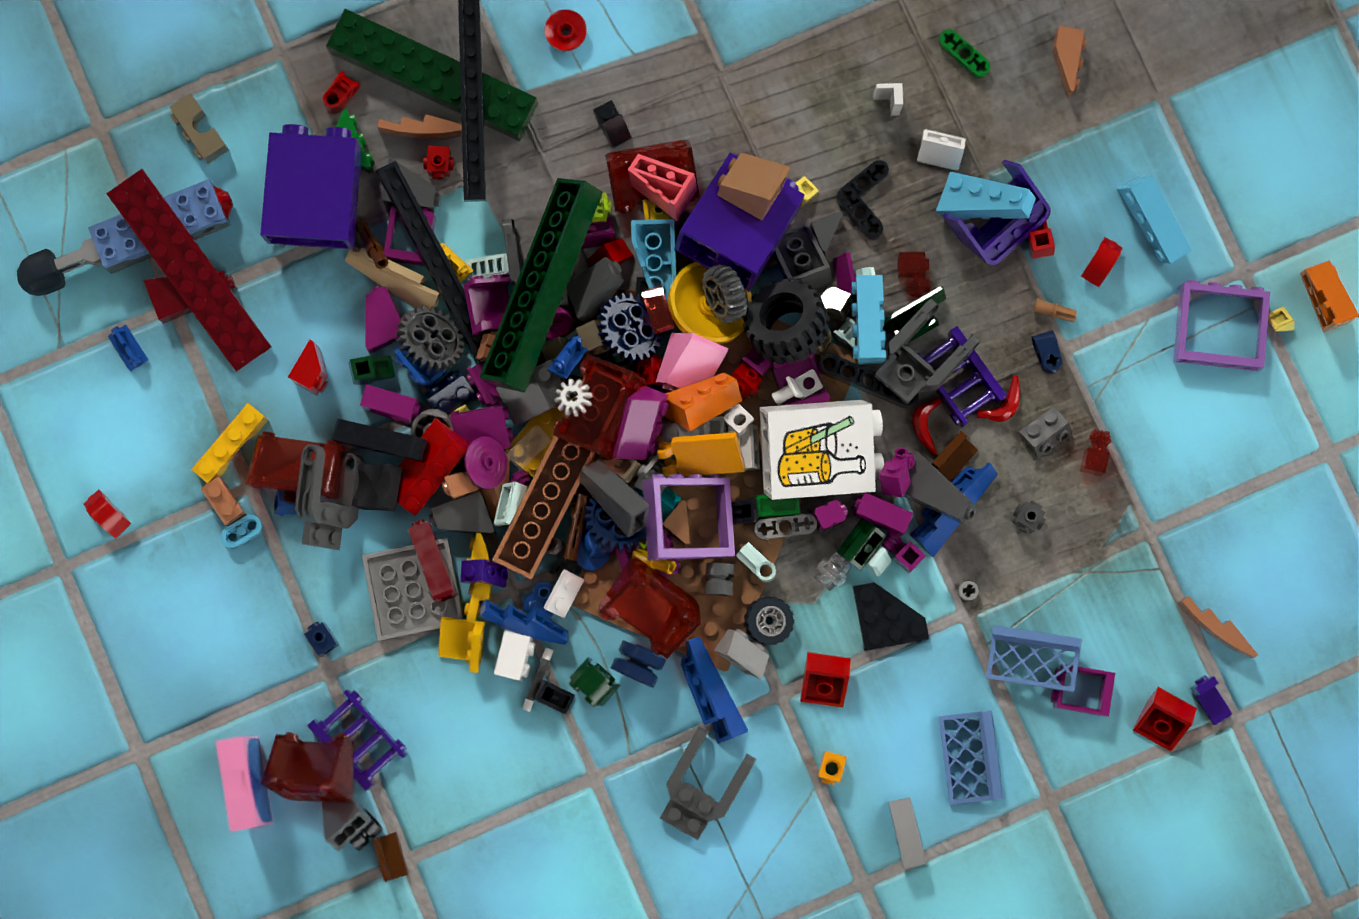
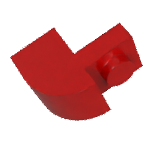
(1041, 242)
(1102, 262)
(106, 514)

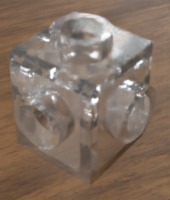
(832, 571)

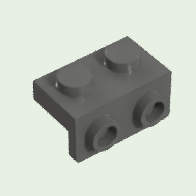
(1046, 432)

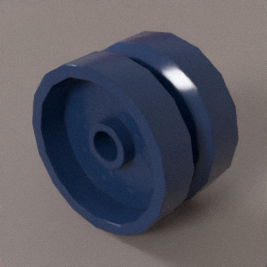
(638, 663)

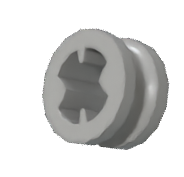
(971, 596)

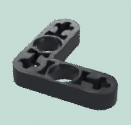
(856, 195)

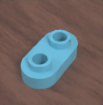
(242, 530)

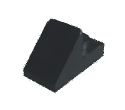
(612, 123)

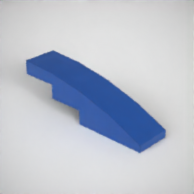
(530, 624)

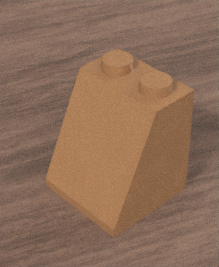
(752, 183)

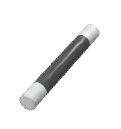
(537, 679)

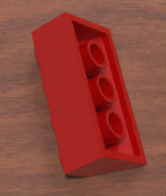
(423, 478)

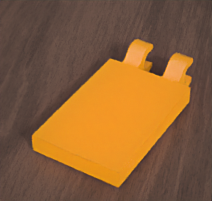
(702, 454)

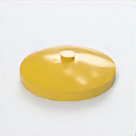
(692, 311)

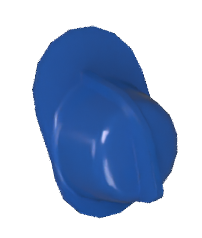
(591, 555)

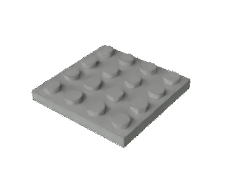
(401, 593)

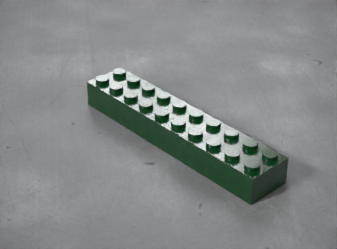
(427, 72)
(541, 284)

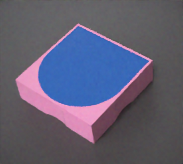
(241, 777)

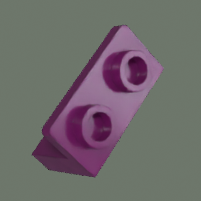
(487, 391)

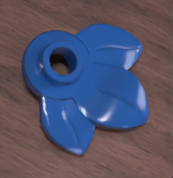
(537, 601)

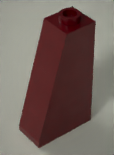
(168, 302)
(432, 561)

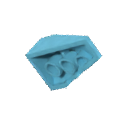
(655, 251)

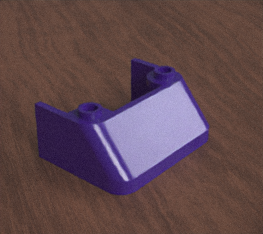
(1000, 235)

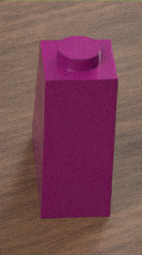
(380, 319)

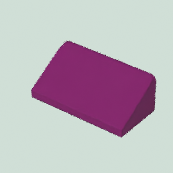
(599, 234)
(844, 272)

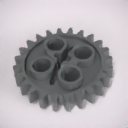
(430, 338)

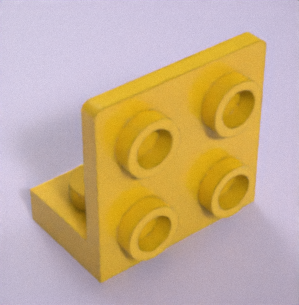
(462, 641)

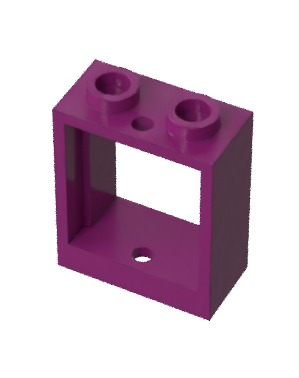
(400, 255)
(390, 404)
(882, 513)
(1104, 697)

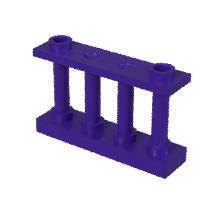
(980, 375)
(363, 777)

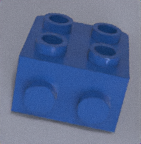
(419, 375)

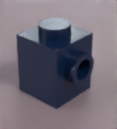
(321, 638)

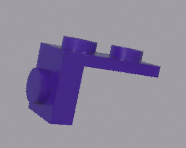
(483, 572)
(1211, 699)

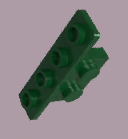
(899, 318)

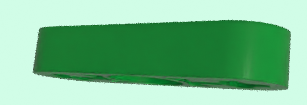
(948, 48)

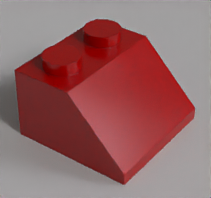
(310, 370)
(825, 679)
(1165, 719)

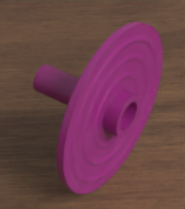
(486, 462)

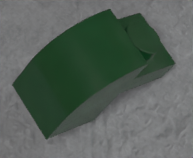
(368, 369)

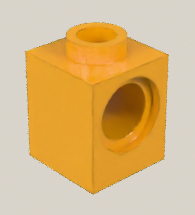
(829, 757)

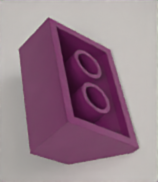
(641, 424)

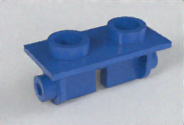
(127, 347)
(568, 358)

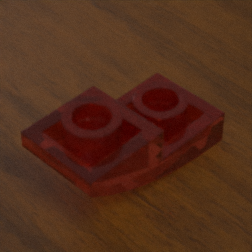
(658, 309)

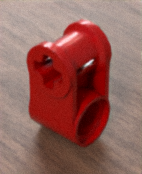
(341, 89)

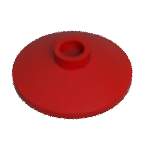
(565, 20)

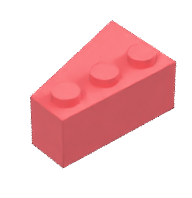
(663, 184)

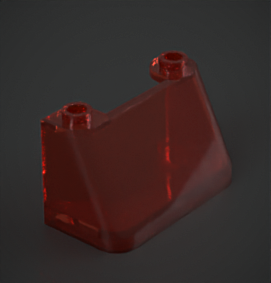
(624, 195)
(600, 425)
(278, 461)
(652, 607)
(311, 769)

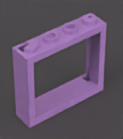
(1218, 360)
(654, 526)

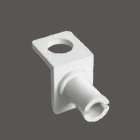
(796, 388)
(735, 415)

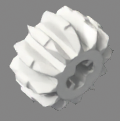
(576, 389)

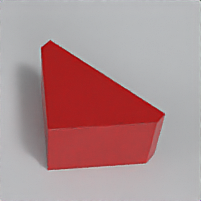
(614, 250)

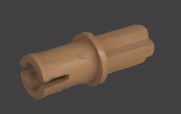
(1054, 310)

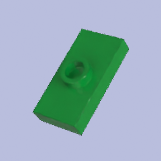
(778, 507)

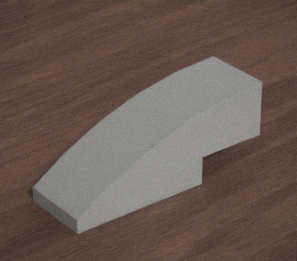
(906, 833)

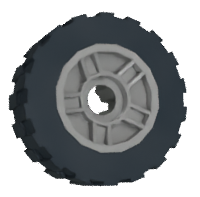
(756, 620)

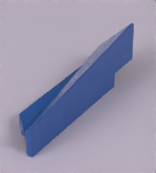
(937, 527)
(711, 693)

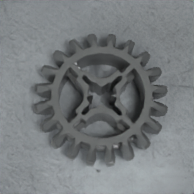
(724, 293)

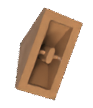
(678, 523)

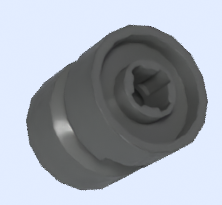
(719, 579)

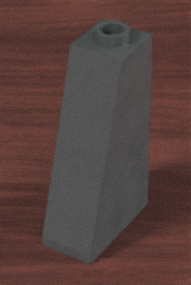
(937, 493)
(615, 497)

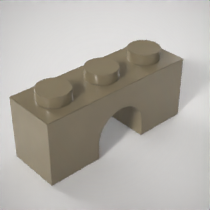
(188, 114)
(838, 306)
(589, 337)

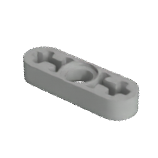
(769, 534)

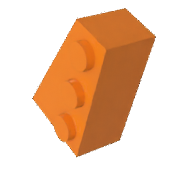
(1328, 296)
(702, 401)

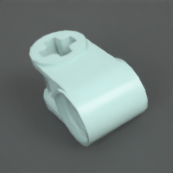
(847, 338)

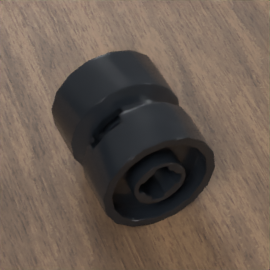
(370, 830)

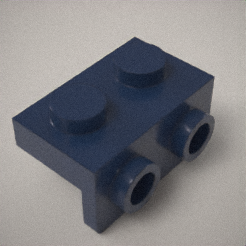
(450, 392)

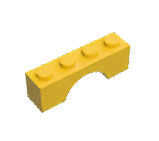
(238, 432)

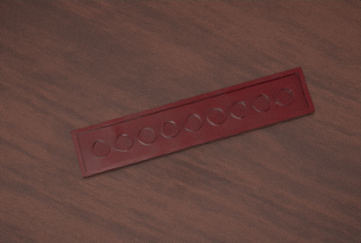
(189, 269)

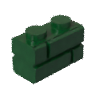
(861, 544)

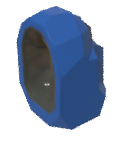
(285, 503)

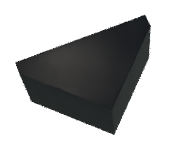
(744, 512)
(554, 697)

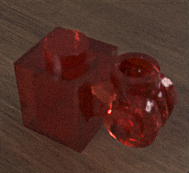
(914, 266)
(1096, 458)

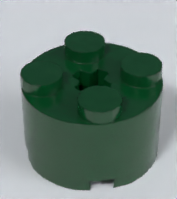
(593, 682)

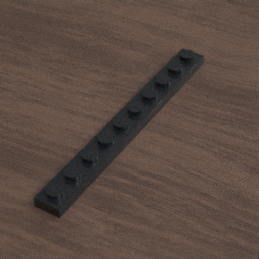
(472, 101)
(429, 250)

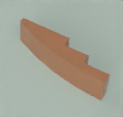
(428, 129)
(1223, 632)

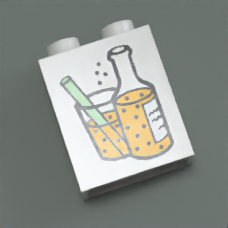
(820, 449)

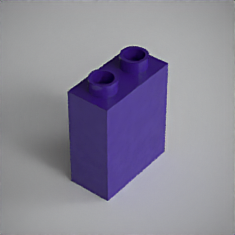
(311, 188)
(730, 236)

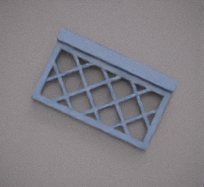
(1035, 639)
(990, 757)

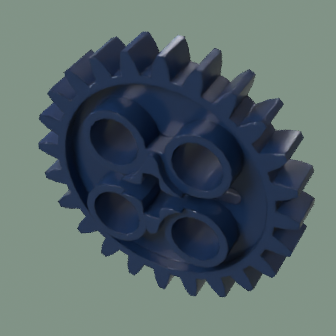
(628, 328)
(611, 538)

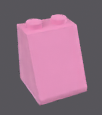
(689, 360)

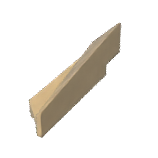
(396, 278)

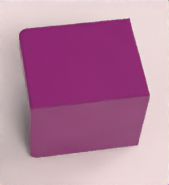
(756, 362)

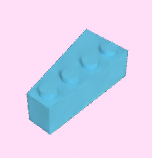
(981, 198)
(1155, 218)
(868, 320)

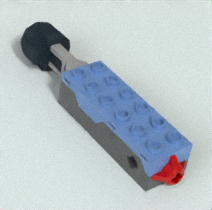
(116, 246)

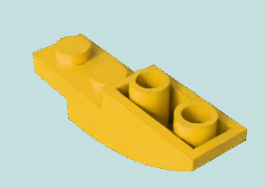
(479, 591)

